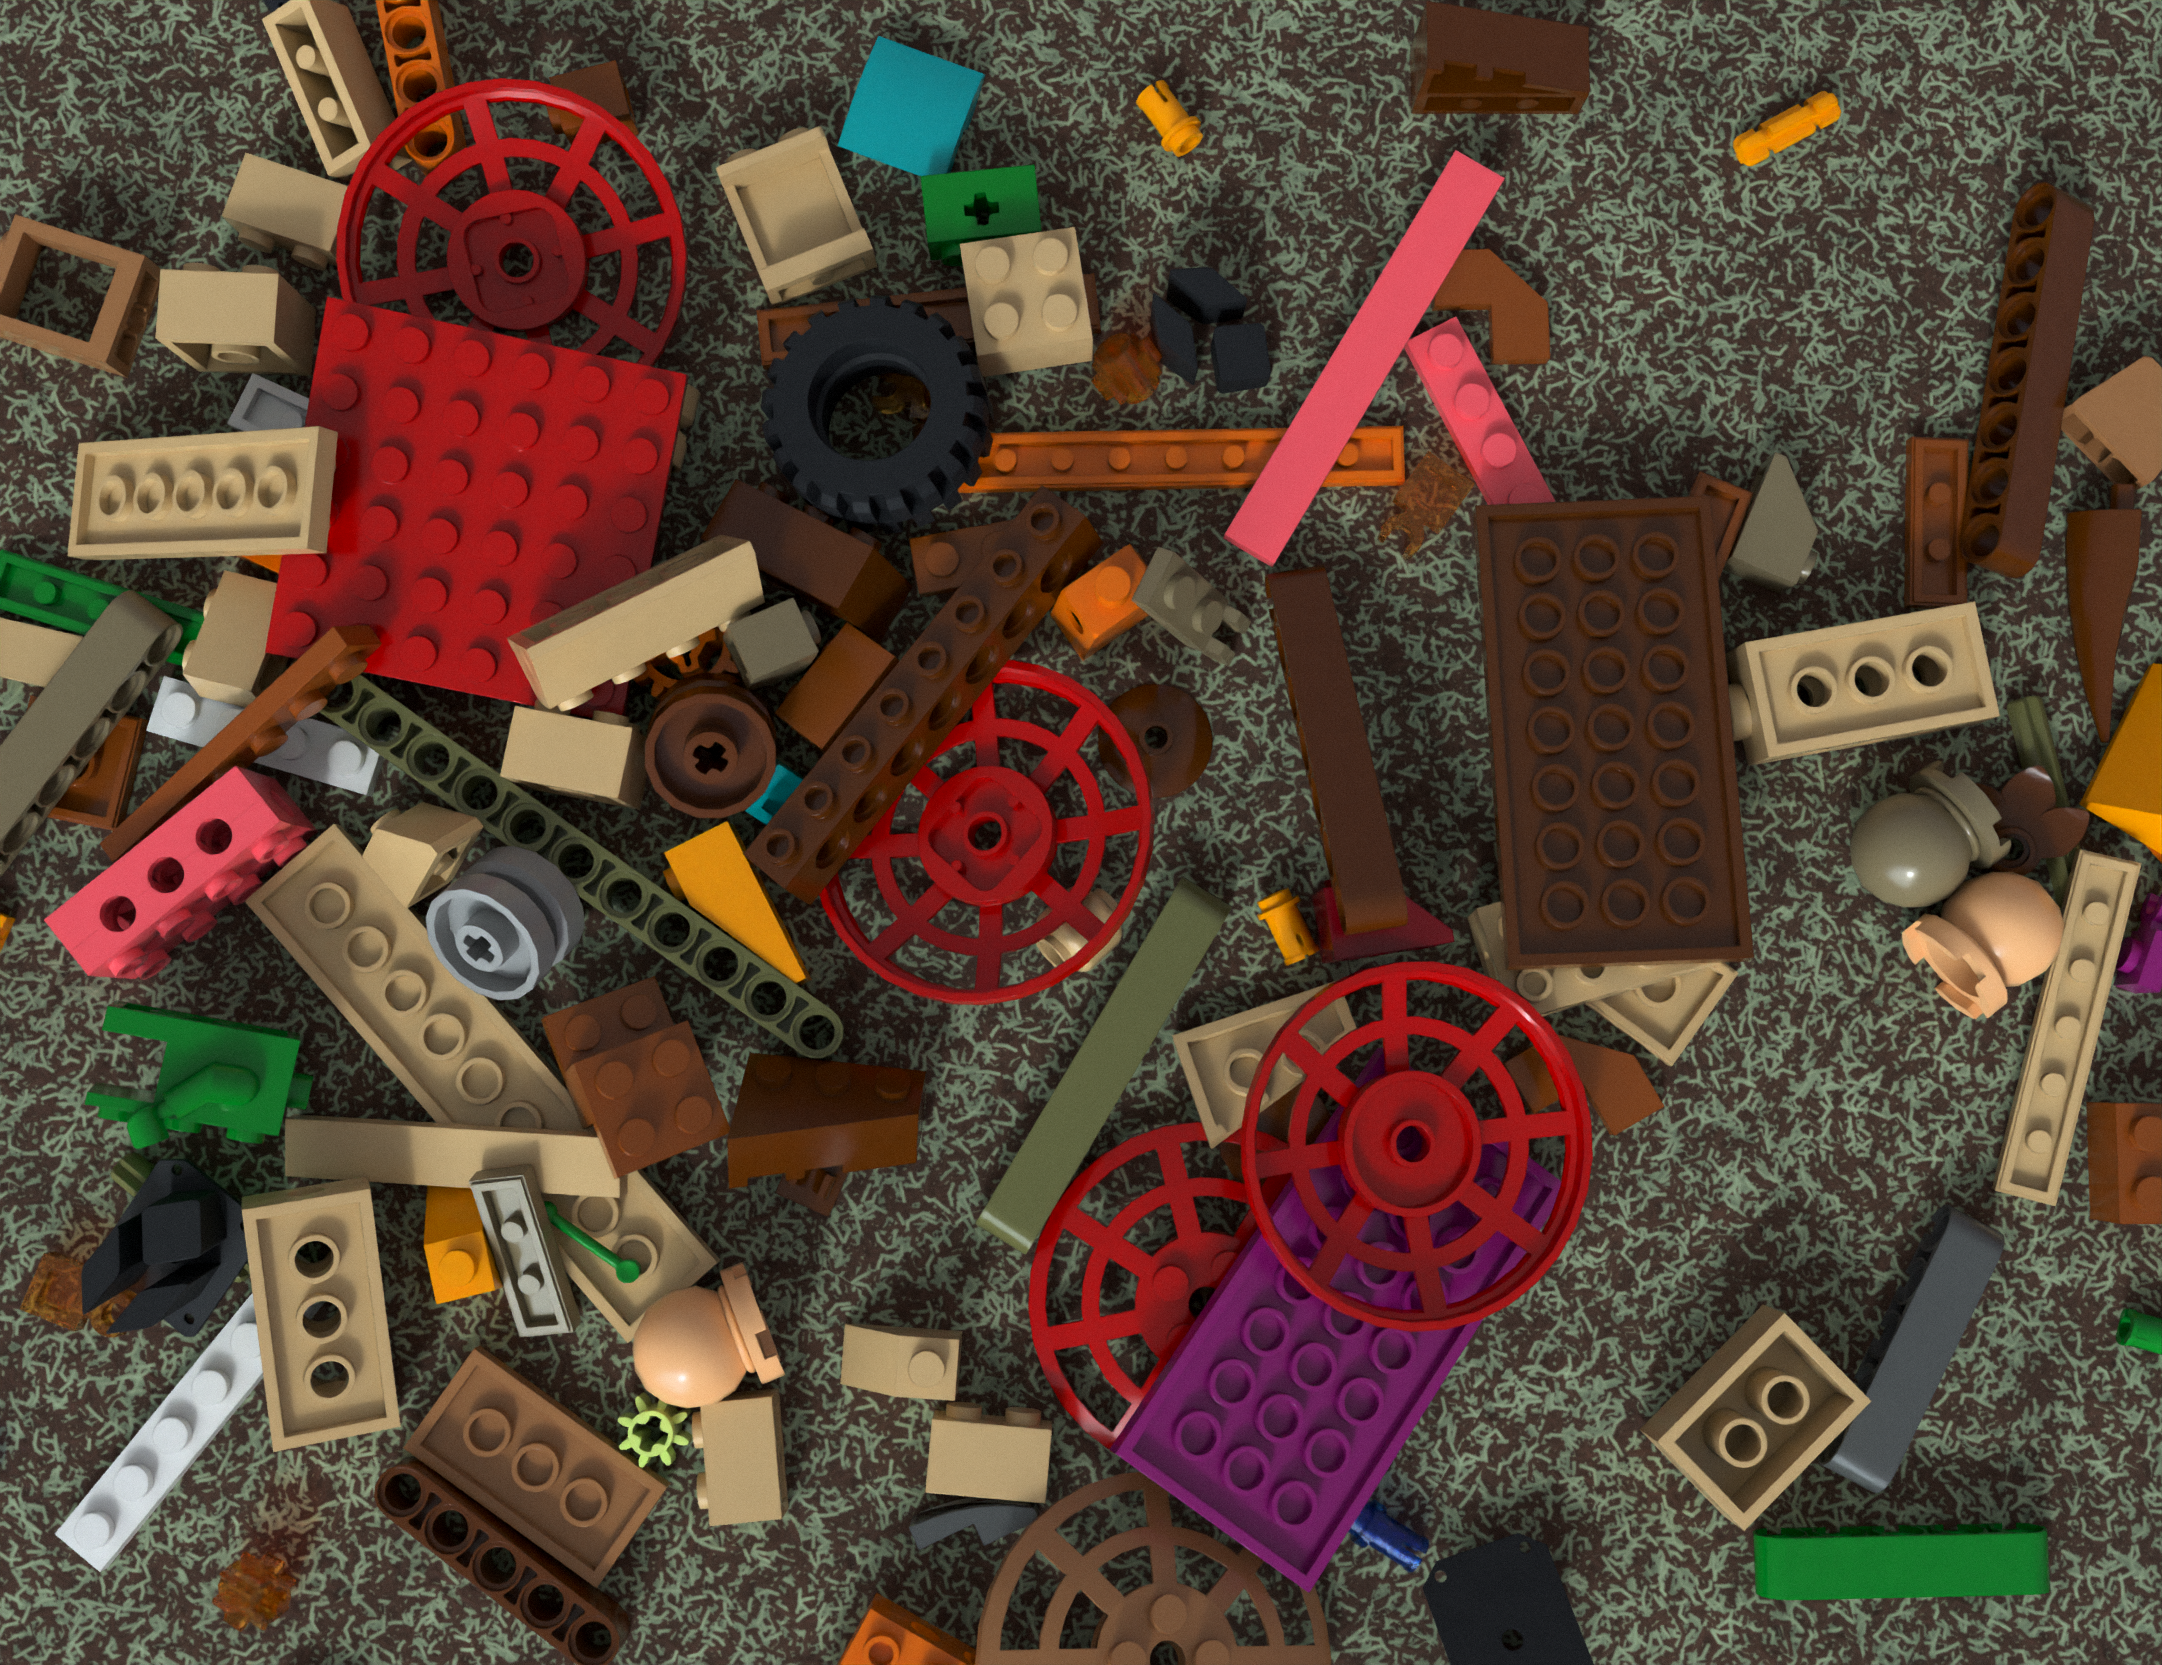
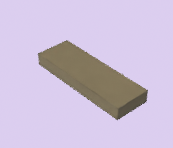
(525, 1251)

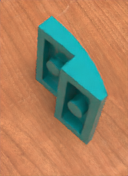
(910, 109)

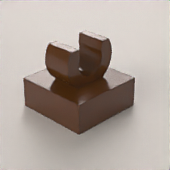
(817, 1190)

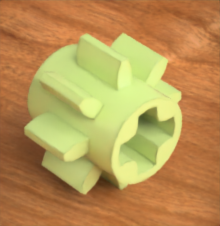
(639, 1434)

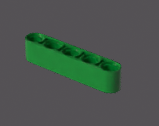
(1901, 1563)

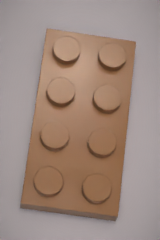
(537, 1465)

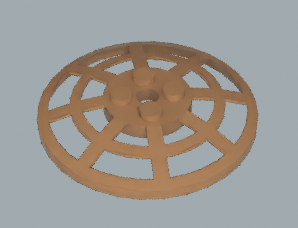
(1148, 1613)

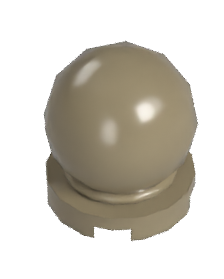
(1922, 841)

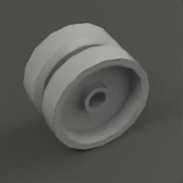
(505, 922)

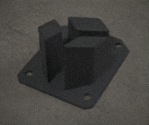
(1236, 350)
(169, 1222)
(1500, 1591)

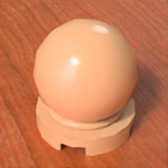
(1988, 938)
(703, 1342)

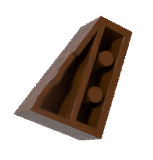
(1497, 63)
(813, 558)
(823, 1115)

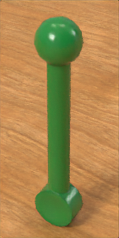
(626, 1270)

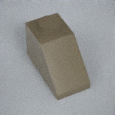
(1775, 532)

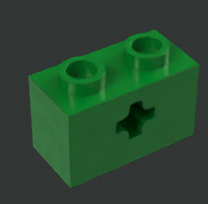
(957, 197)

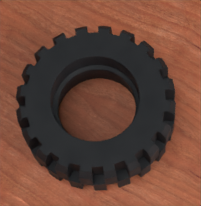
(836, 357)

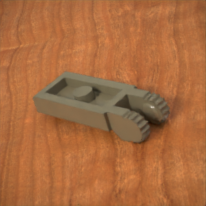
(1187, 605)

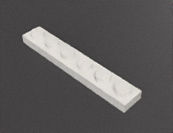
(169, 1441)

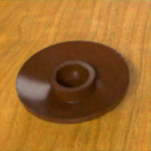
(1187, 732)

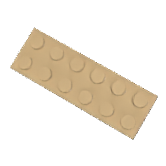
(204, 495)

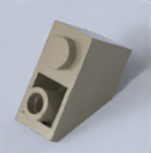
(773, 644)

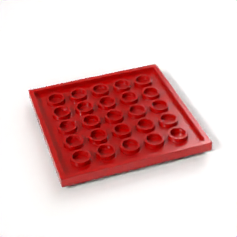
(474, 495)

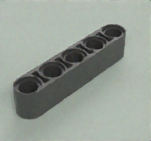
(1915, 1347)

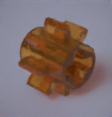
(1126, 368)
(254, 1591)

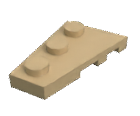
(1224, 1055)

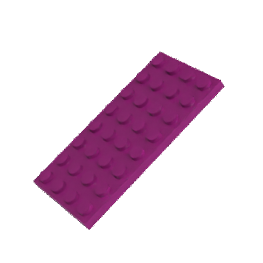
(1292, 1411)

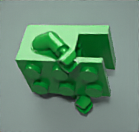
(209, 1076)

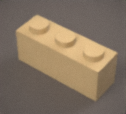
(332, 82)

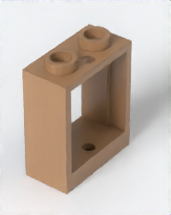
(122, 313)

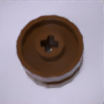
(686, 725)

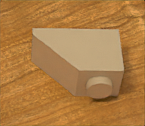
(420, 849)
(902, 1361)

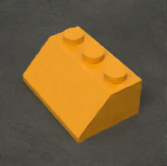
(2129, 776)

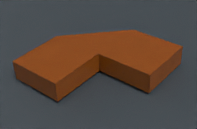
(1514, 309)
(1609, 1077)

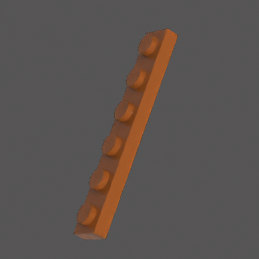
(255, 731)

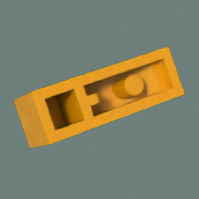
(733, 896)

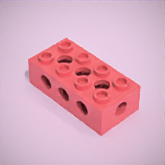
(182, 877)

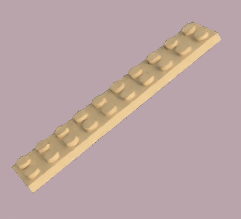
(464, 1059)

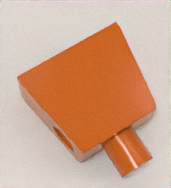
(1101, 602)

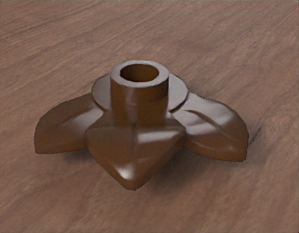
(2032, 818)

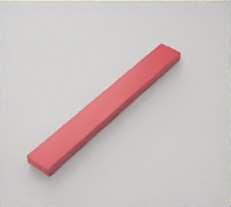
(1363, 359)

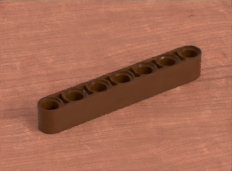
(2027, 381)
(1335, 752)

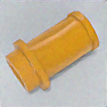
(1170, 119)
(1287, 925)

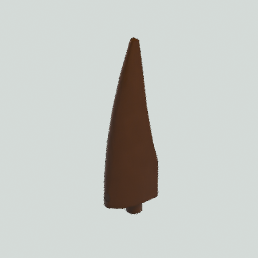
(2100, 582)

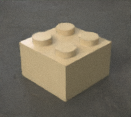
(1027, 301)
(235, 320)
(576, 755)

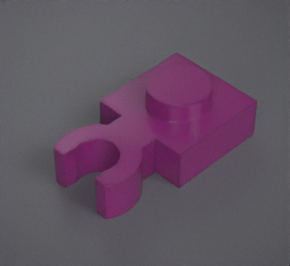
(2141, 953)

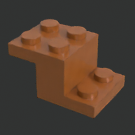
(635, 1076)

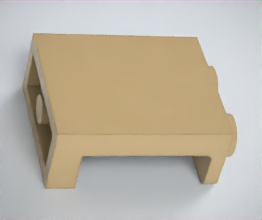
(796, 215)

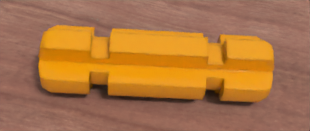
(1787, 128)

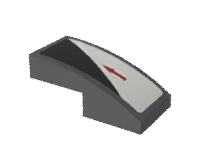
(990, 1516)

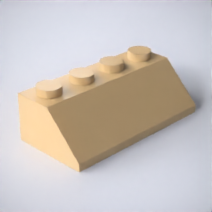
(638, 621)

